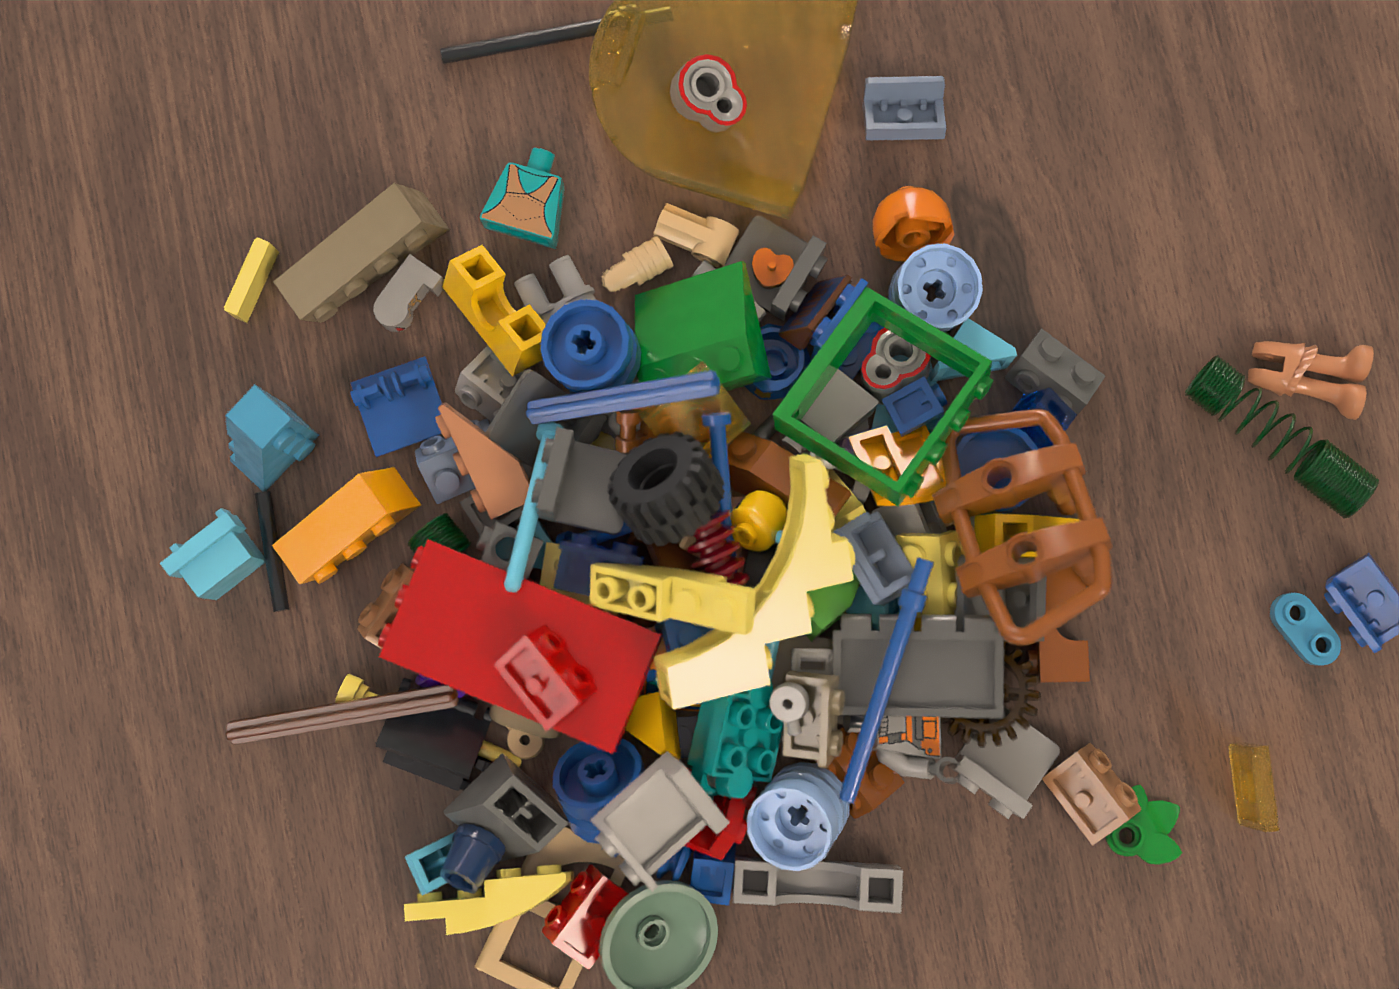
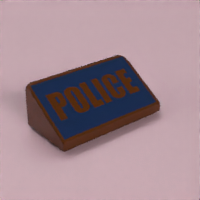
(817, 305)

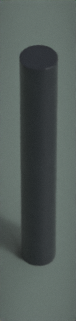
(272, 559)

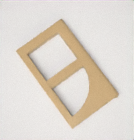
(562, 850)

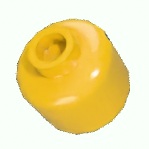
(758, 520)

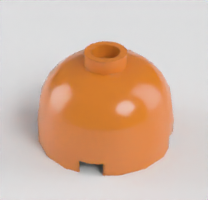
(911, 221)

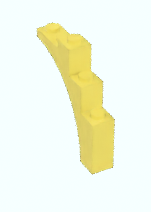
(804, 561)

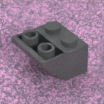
(510, 808)

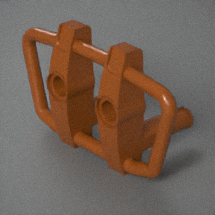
(1074, 544)

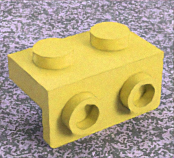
(944, 551)

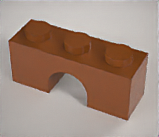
(1057, 657)

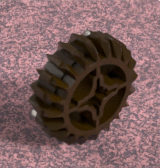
(1021, 695)

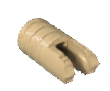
(638, 265)

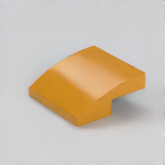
(892, 455)

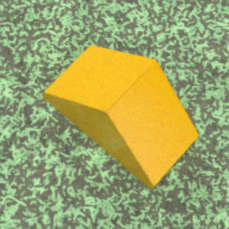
(655, 725)

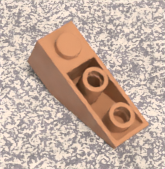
(495, 472)

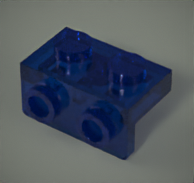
(581, 552)

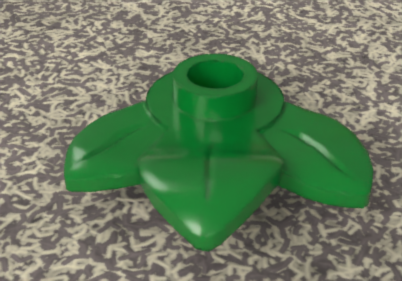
(1149, 831)

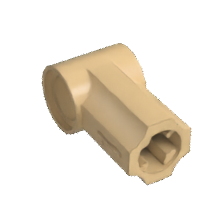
(705, 238)

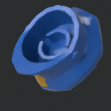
(785, 365)

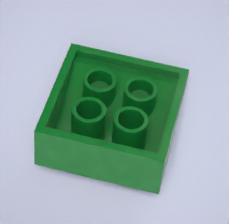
(704, 321)

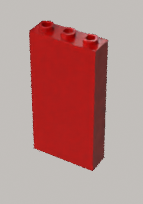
(462, 620)

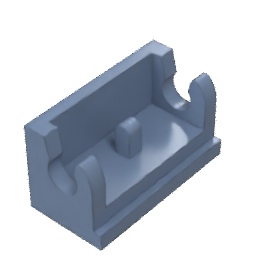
(878, 558)

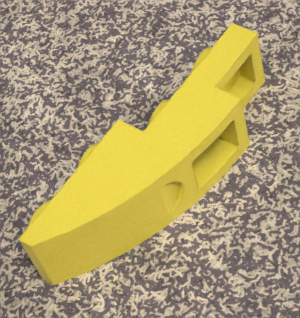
(672, 593)
(504, 899)

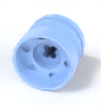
(952, 274)
(787, 832)

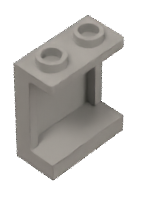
(655, 818)

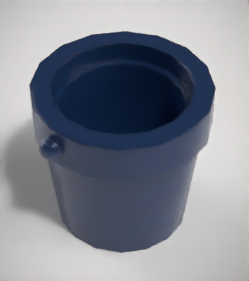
(471, 857)

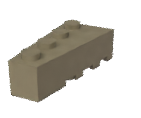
(360, 252)

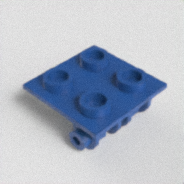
(398, 406)

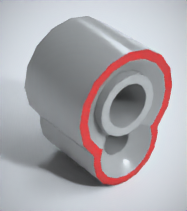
(708, 93)
(896, 374)

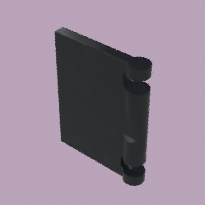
(438, 738)

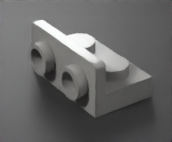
(485, 384)

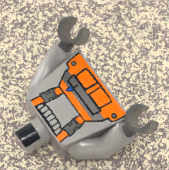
(908, 745)

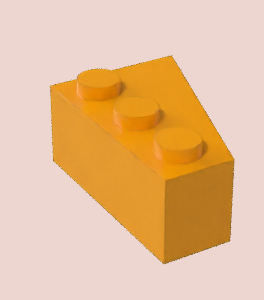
(345, 524)

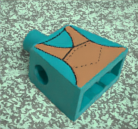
(527, 201)

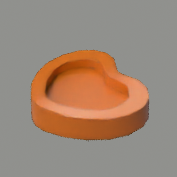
(770, 268)

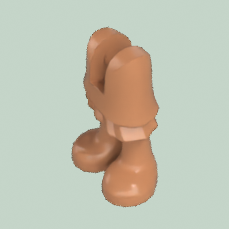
(1297, 359)

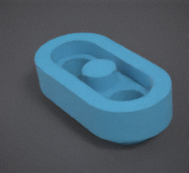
(1305, 631)

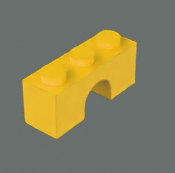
(477, 289)

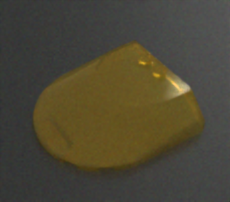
(783, 61)

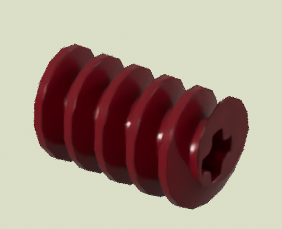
(717, 551)

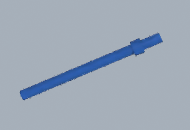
(911, 601)

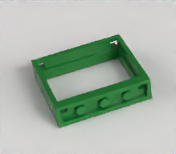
(866, 309)

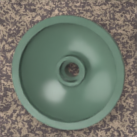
(672, 950)

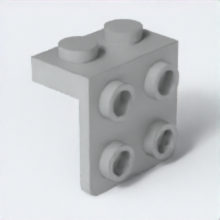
(1006, 771)

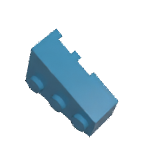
(266, 437)

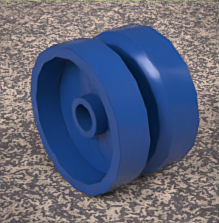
(588, 326)
(981, 447)
(590, 779)

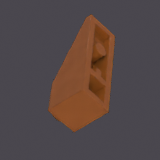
(766, 467)

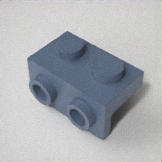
(904, 108)
(440, 469)

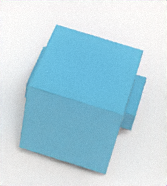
(215, 557)

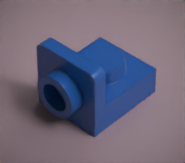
(915, 405)
(714, 876)

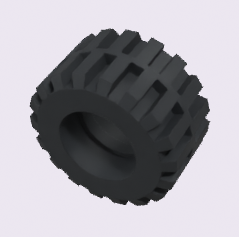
(666, 488)

